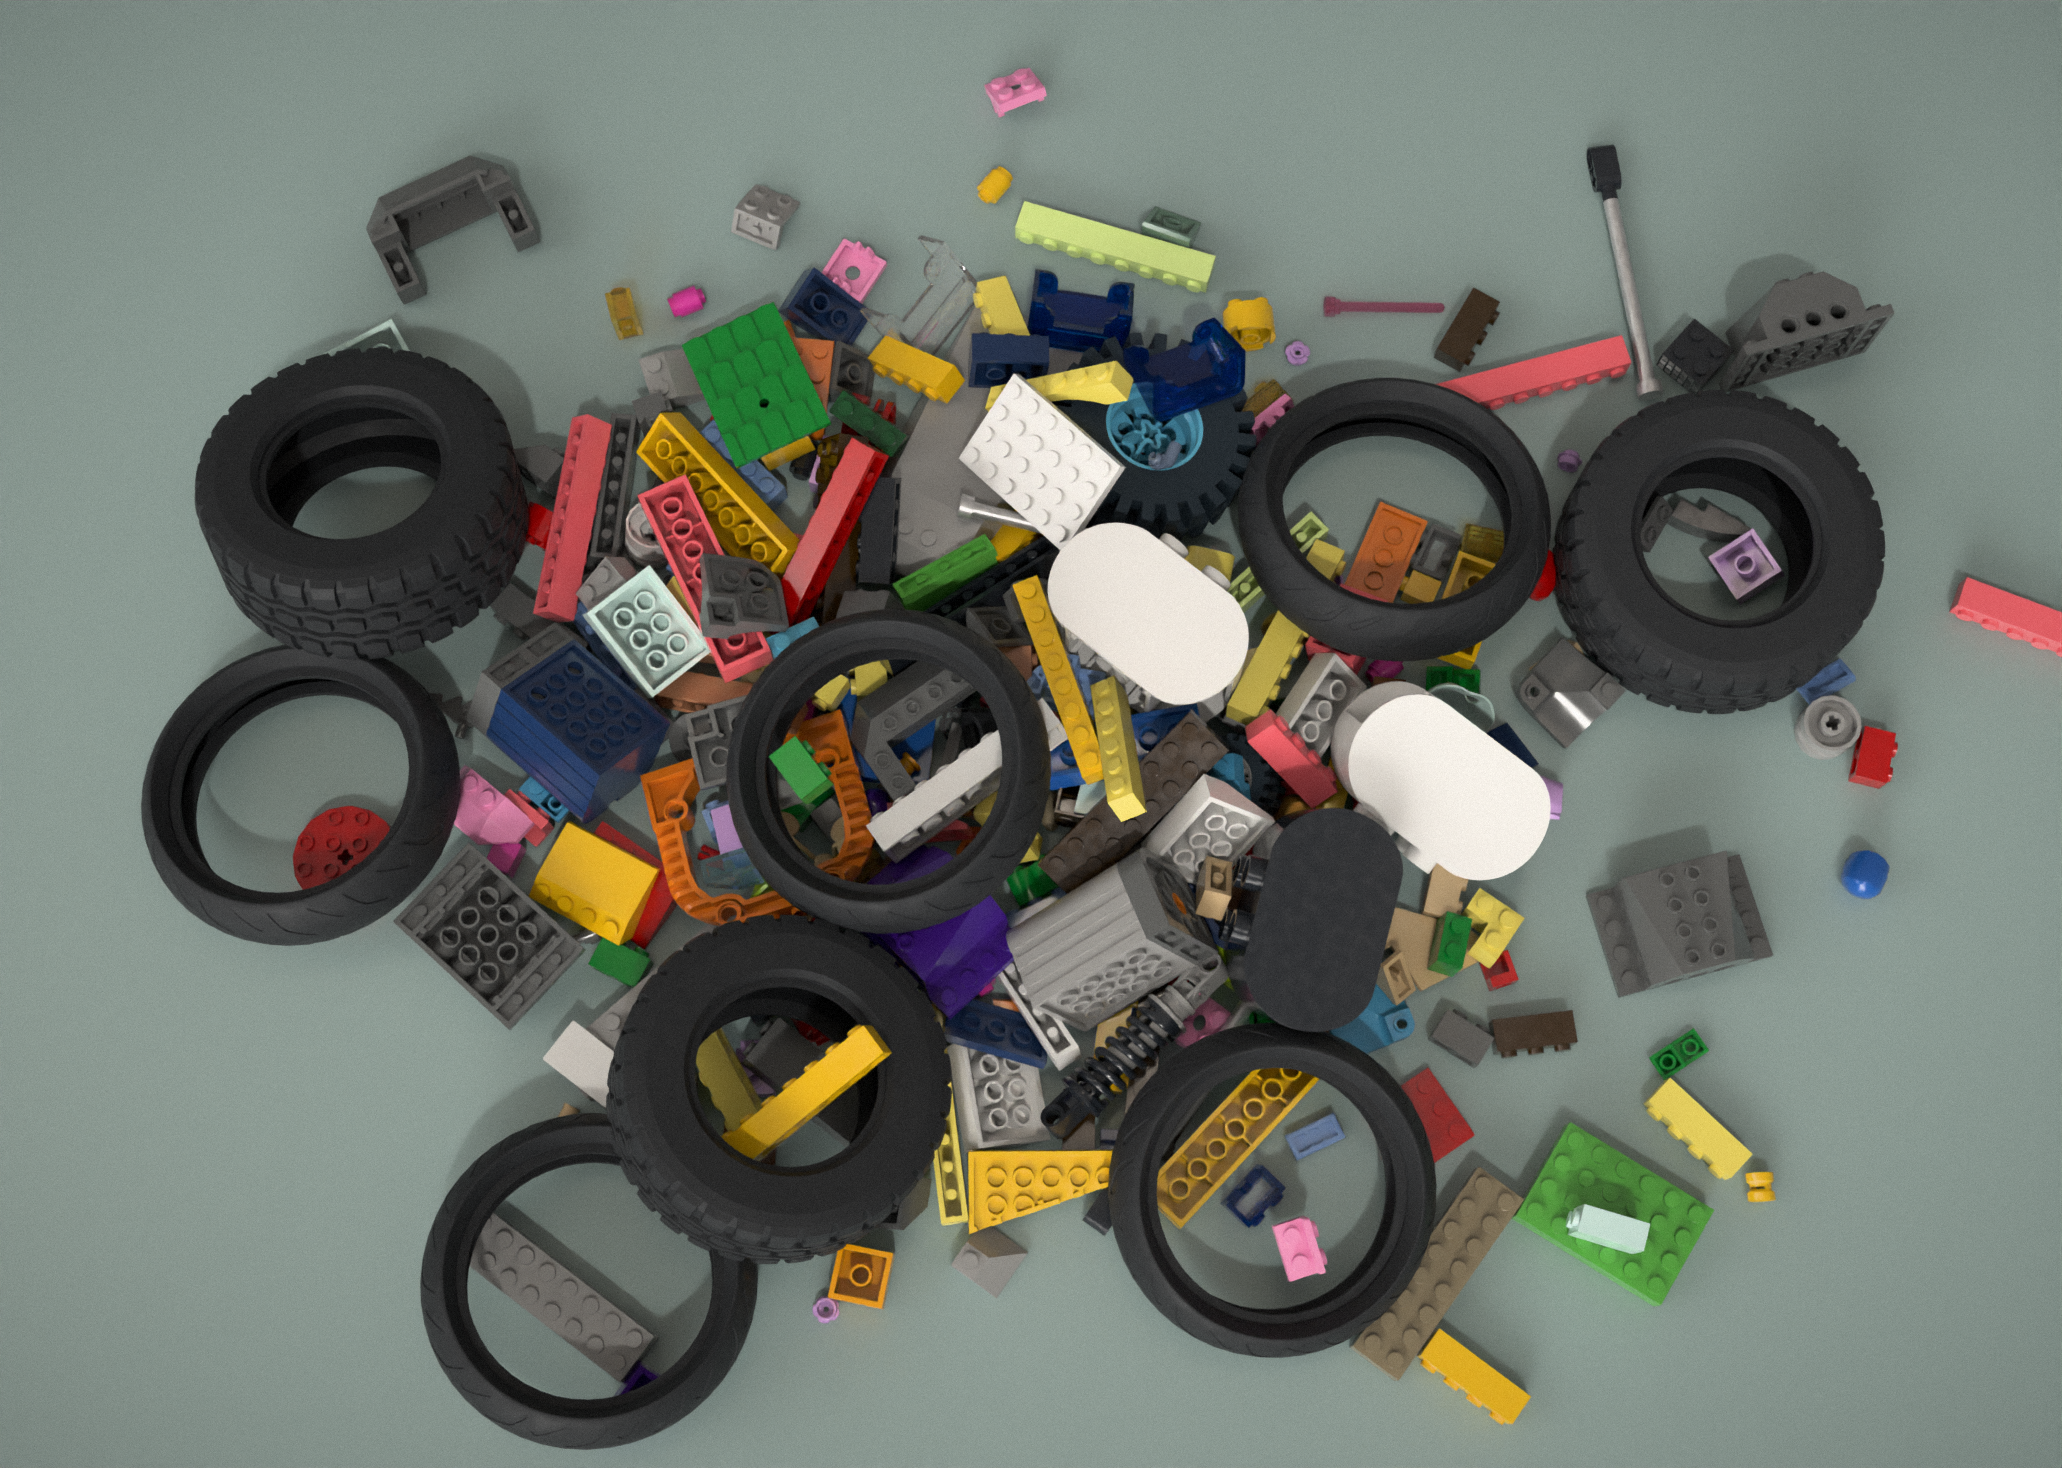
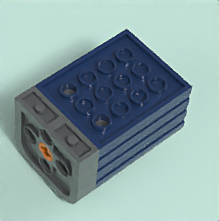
(568, 722)

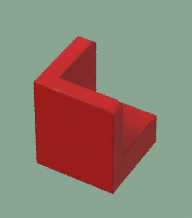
(1501, 973)

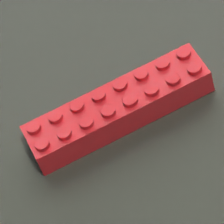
(683, 538)

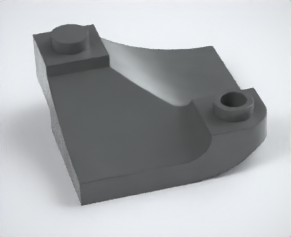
(739, 597)
(1567, 692)
(710, 739)

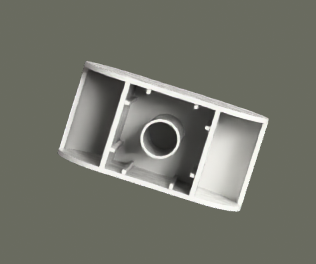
(1149, 618)
(1438, 783)

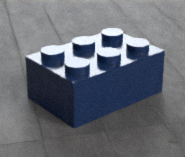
(999, 356)

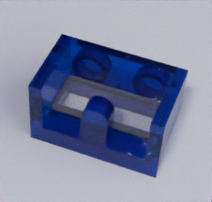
(1254, 1196)

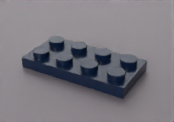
(995, 1032)

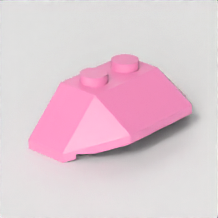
(487, 814)

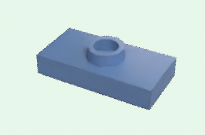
(1827, 681)
(1314, 1136)

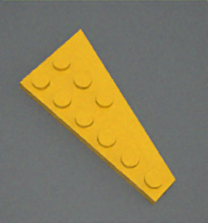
(1026, 1181)

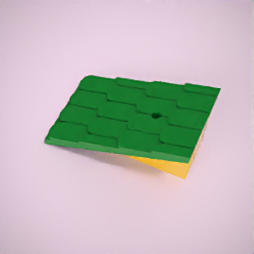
(757, 388)

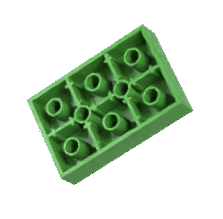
(1593, 1173)

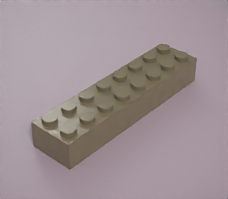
(1452, 1255)

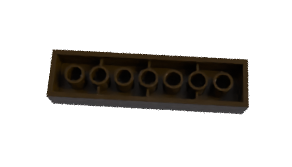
(844, 572)
(1166, 777)

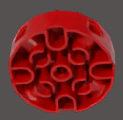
(332, 840)

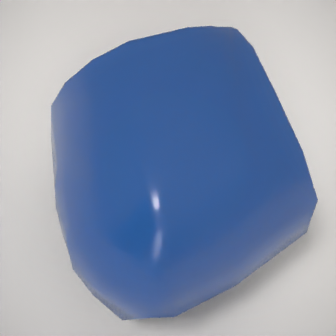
(1864, 874)

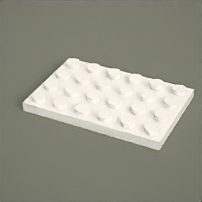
(1041, 462)

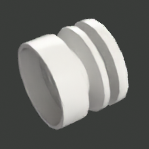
(638, 540)

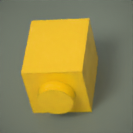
(1419, 588)

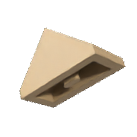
(1395, 978)

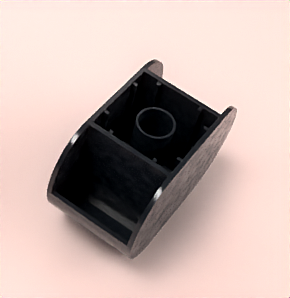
(1312, 918)

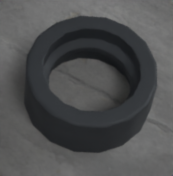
(977, 724)

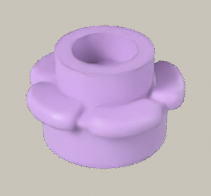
(1297, 359)
(1569, 461)
(818, 1309)

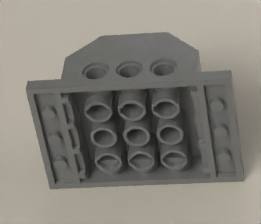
(1801, 328)
(1678, 923)
(489, 936)

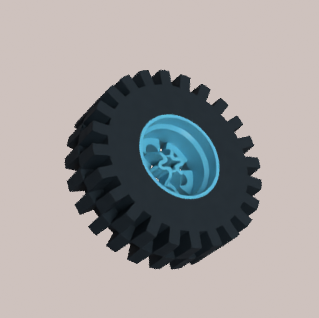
(1198, 483)

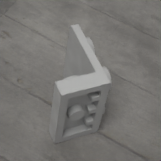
(763, 215)

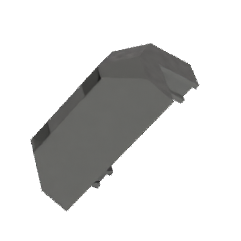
(898, 712)

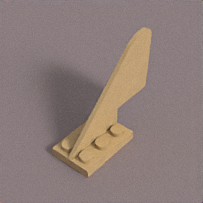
(1414, 937)

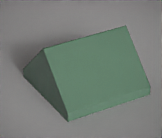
(1170, 227)

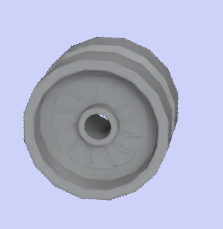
(1827, 727)

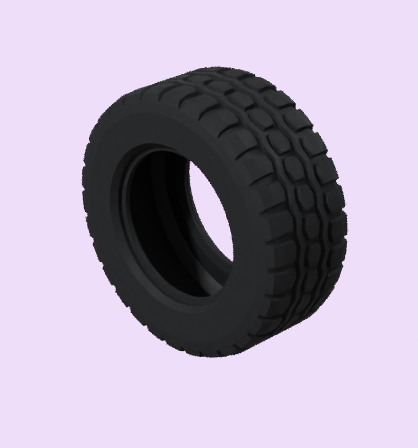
(347, 418)
(1782, 469)
(705, 1183)

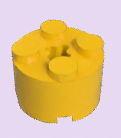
(1250, 322)

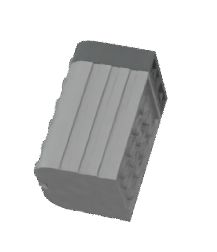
(1110, 941)

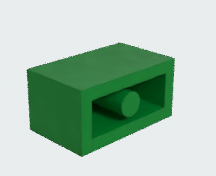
(801, 769)
(1449, 944)
(621, 962)

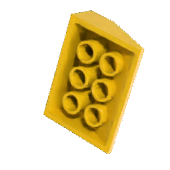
(595, 884)

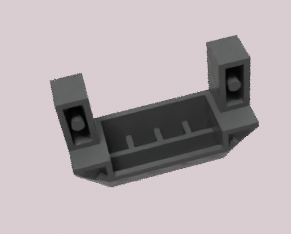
(439, 207)

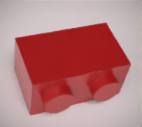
(1873, 757)

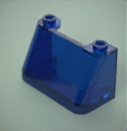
(1079, 319)
(1189, 374)

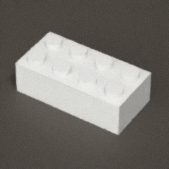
(1320, 699)

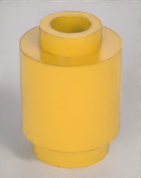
(994, 185)

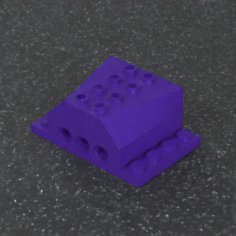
(949, 958)

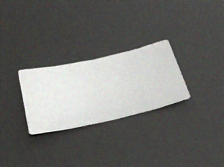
(582, 1061)

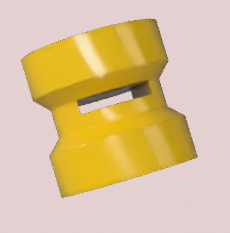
(1760, 1180)

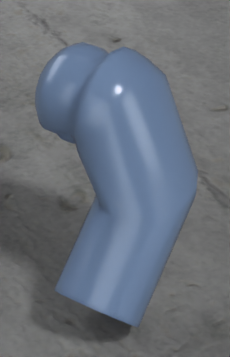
(1166, 460)

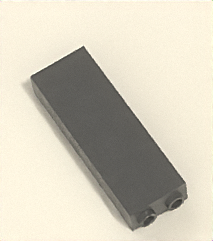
(783, 1056)

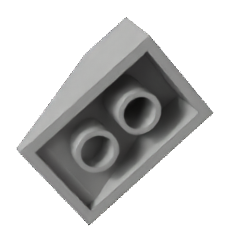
(672, 376)
(604, 580)

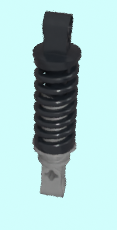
(1155, 1022)

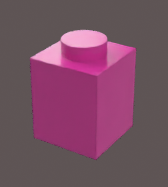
(507, 857)

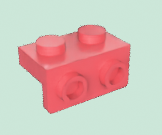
(539, 817)

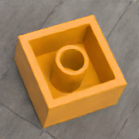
(861, 1276)

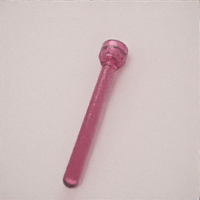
(1335, 306)

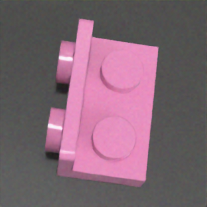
(1299, 1248)

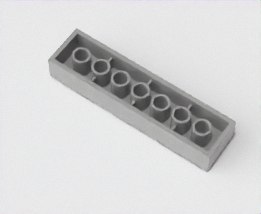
(560, 1298)

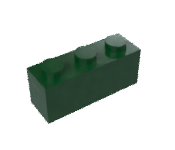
(869, 423)

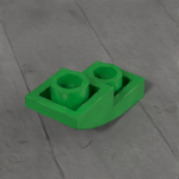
(1678, 1054)

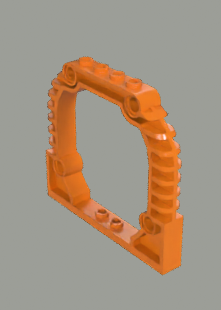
(676, 786)

